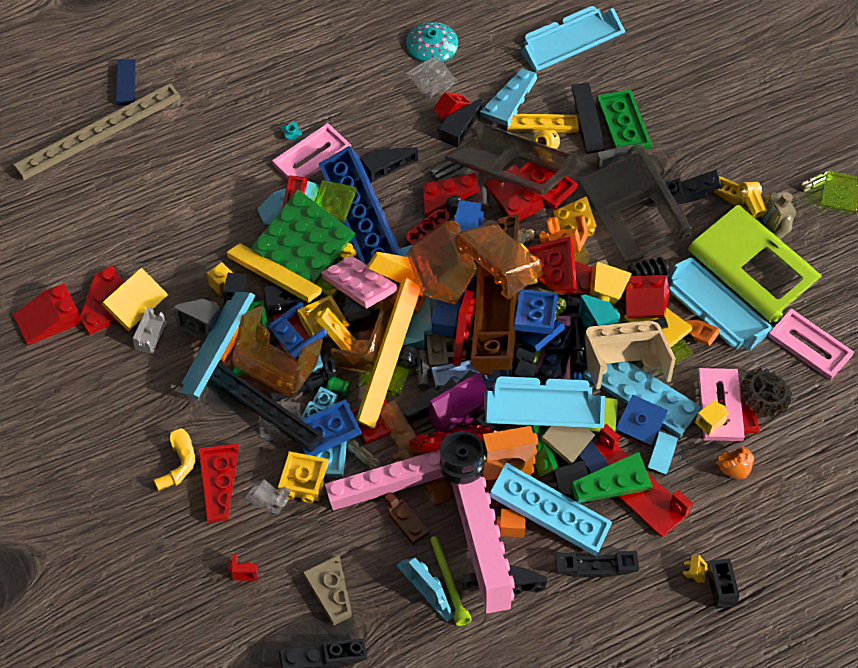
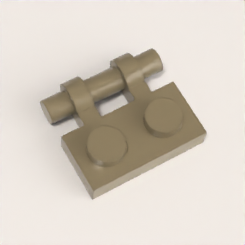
(437, 349)

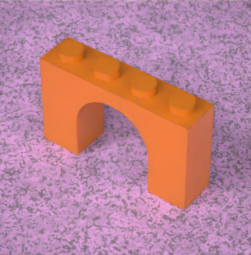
(511, 447)

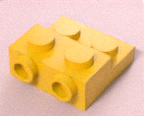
(304, 476)

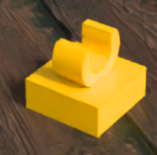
(697, 569)

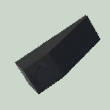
(459, 123)
(386, 161)

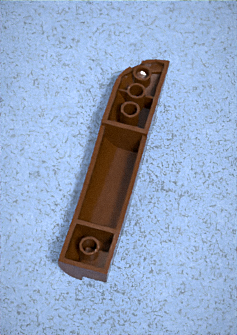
(494, 316)

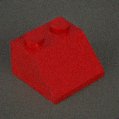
(647, 296)

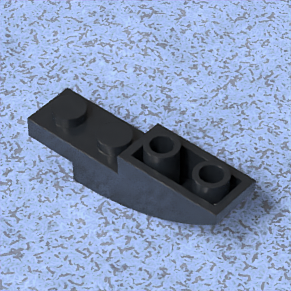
(693, 188)
(556, 356)
(523, 580)
(328, 655)

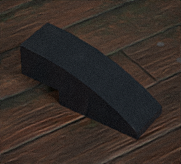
(523, 361)

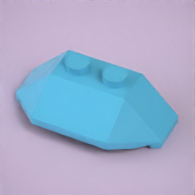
(273, 204)

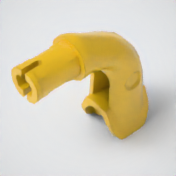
(183, 446)

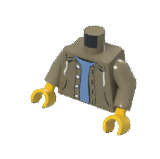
(779, 214)

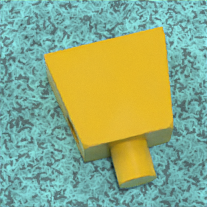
(608, 282)

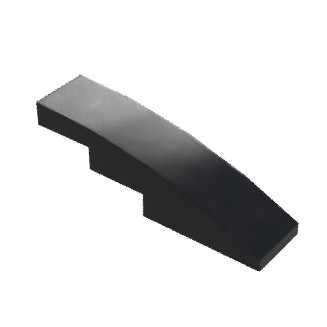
(587, 118)
(421, 407)

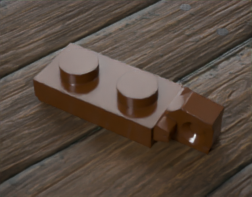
(405, 519)

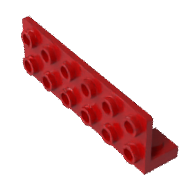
(655, 507)

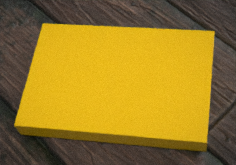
(133, 298)
(676, 328)

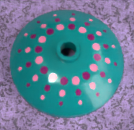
(430, 41)

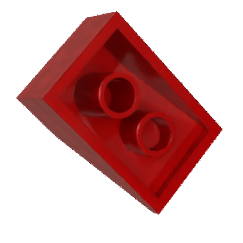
(514, 199)
(47, 315)

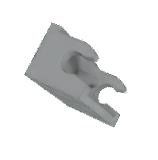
(149, 331)

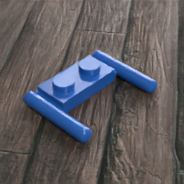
(288, 335)

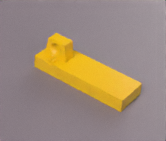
(335, 329)

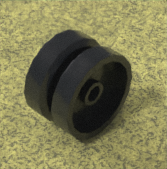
(462, 457)

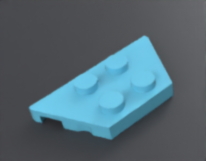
(428, 586)

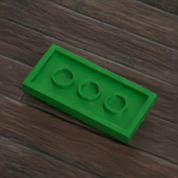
(623, 119)

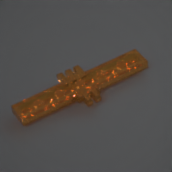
(401, 433)

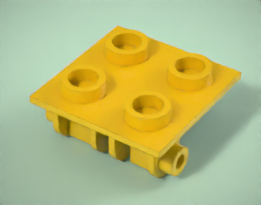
(567, 214)

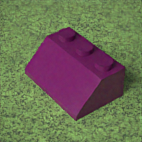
(458, 404)

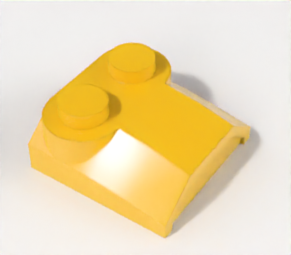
(311, 312)

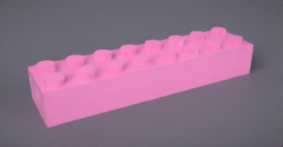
(484, 545)

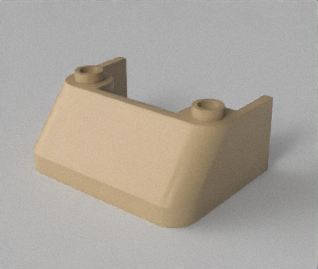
(627, 343)

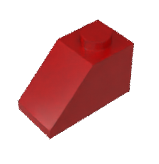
(449, 104)

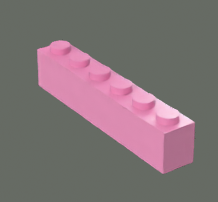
(384, 480)

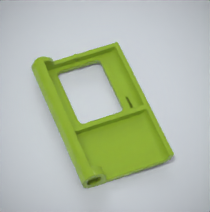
(735, 242)

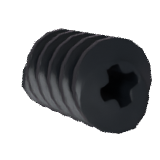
(649, 268)

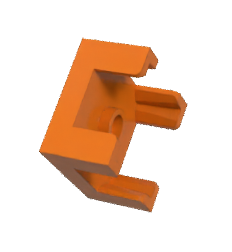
(578, 235)

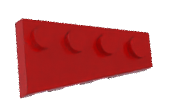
(218, 476)

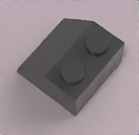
(197, 317)

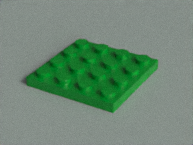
(304, 238)

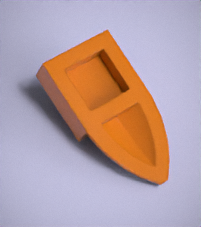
(703, 331)

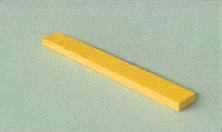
(388, 353)

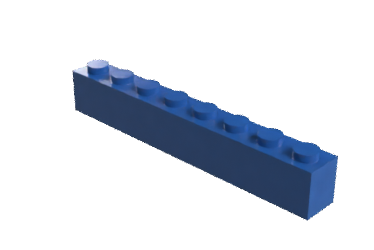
(446, 314)

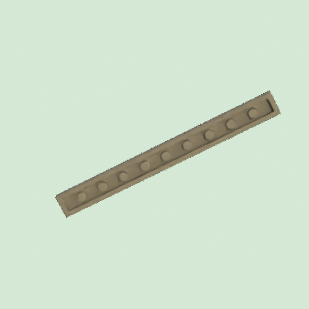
(96, 131)

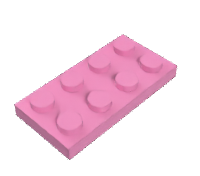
(359, 282)

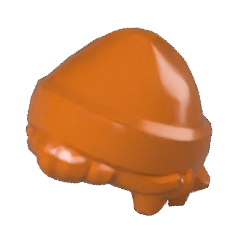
(737, 463)

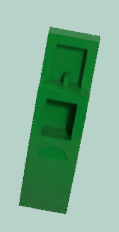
(544, 459)

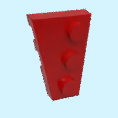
(439, 191)

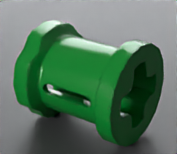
(339, 386)

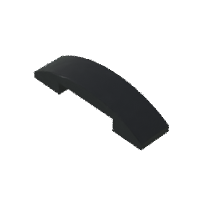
(597, 566)

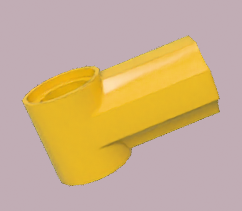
(752, 194)

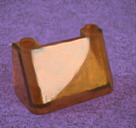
(500, 256)
(439, 265)

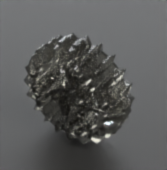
(765, 393)

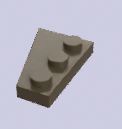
(330, 590)

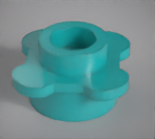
(291, 135)

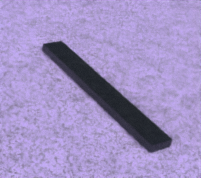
(266, 408)

